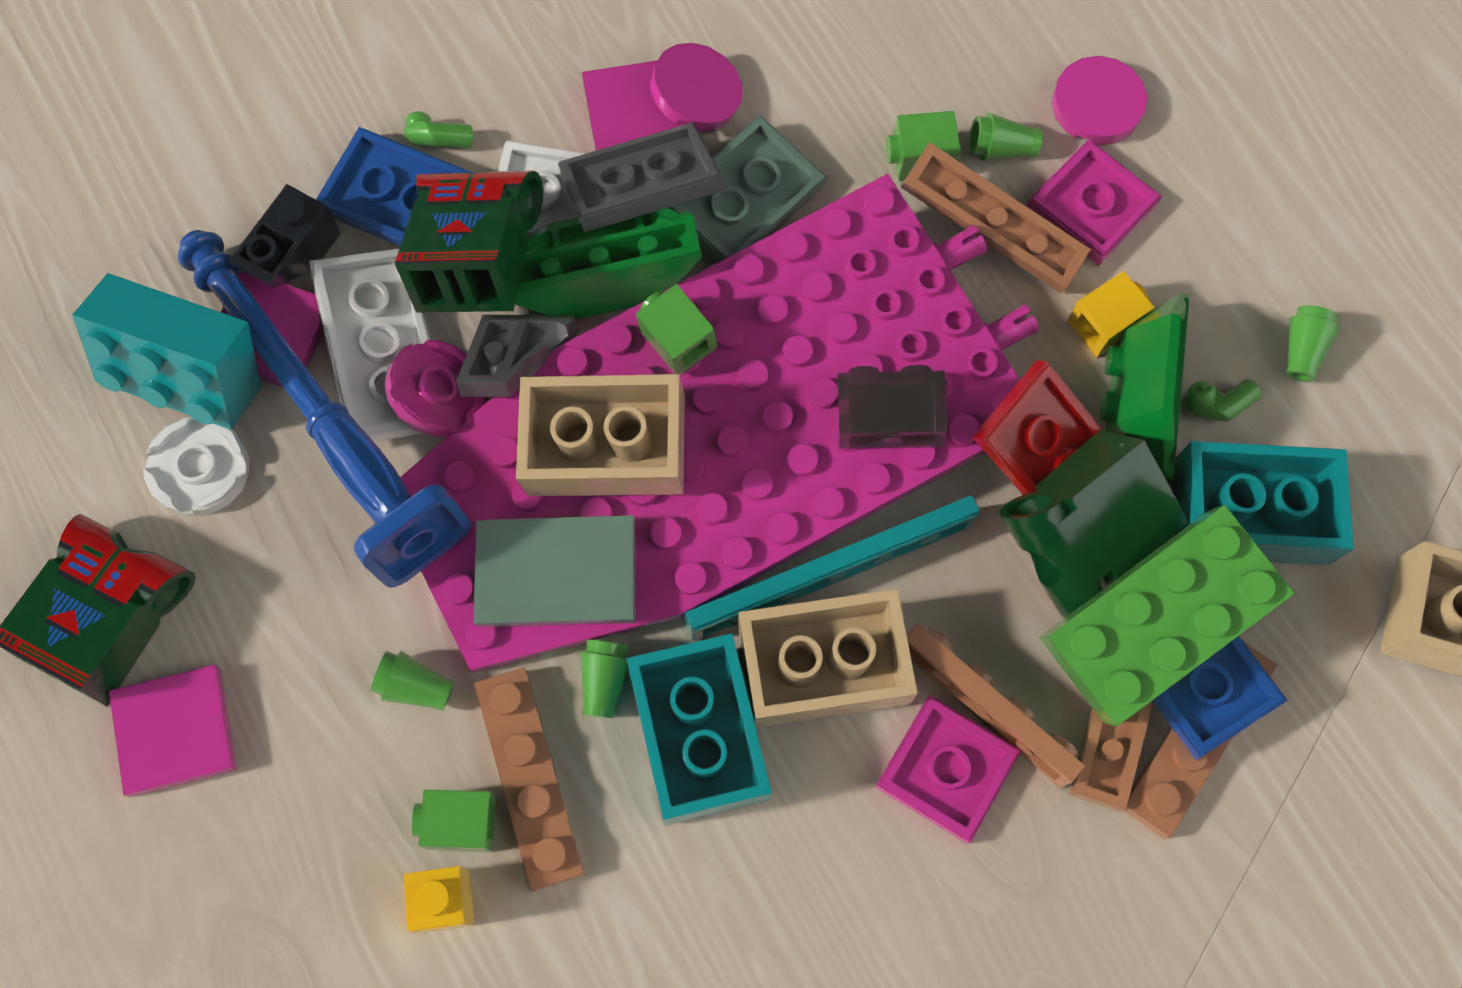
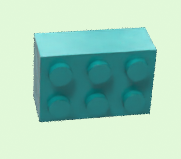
(168, 351)
(1283, 496)
(699, 729)

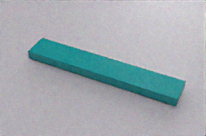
(833, 567)

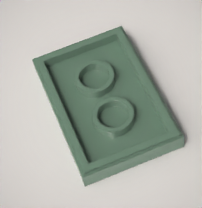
(763, 188)
(555, 571)

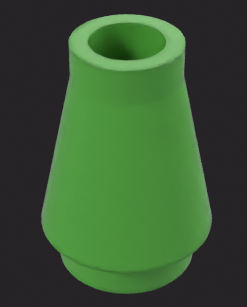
(1002, 138)
(1310, 339)
(603, 676)
(410, 682)

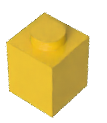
(1108, 312)
(438, 899)

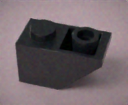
(287, 238)

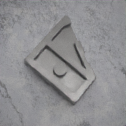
(510, 349)

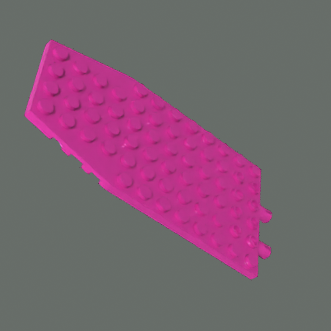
(759, 415)

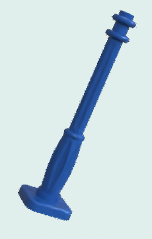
(407, 528)

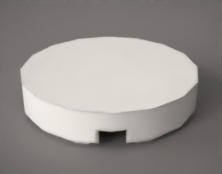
(196, 467)

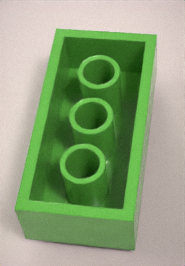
(1166, 615)

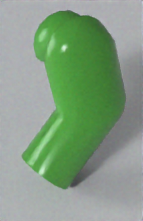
(423, 132)
(1220, 406)

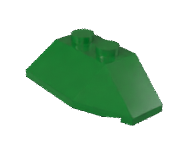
(606, 266)
(1148, 381)

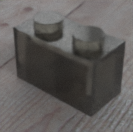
(891, 408)

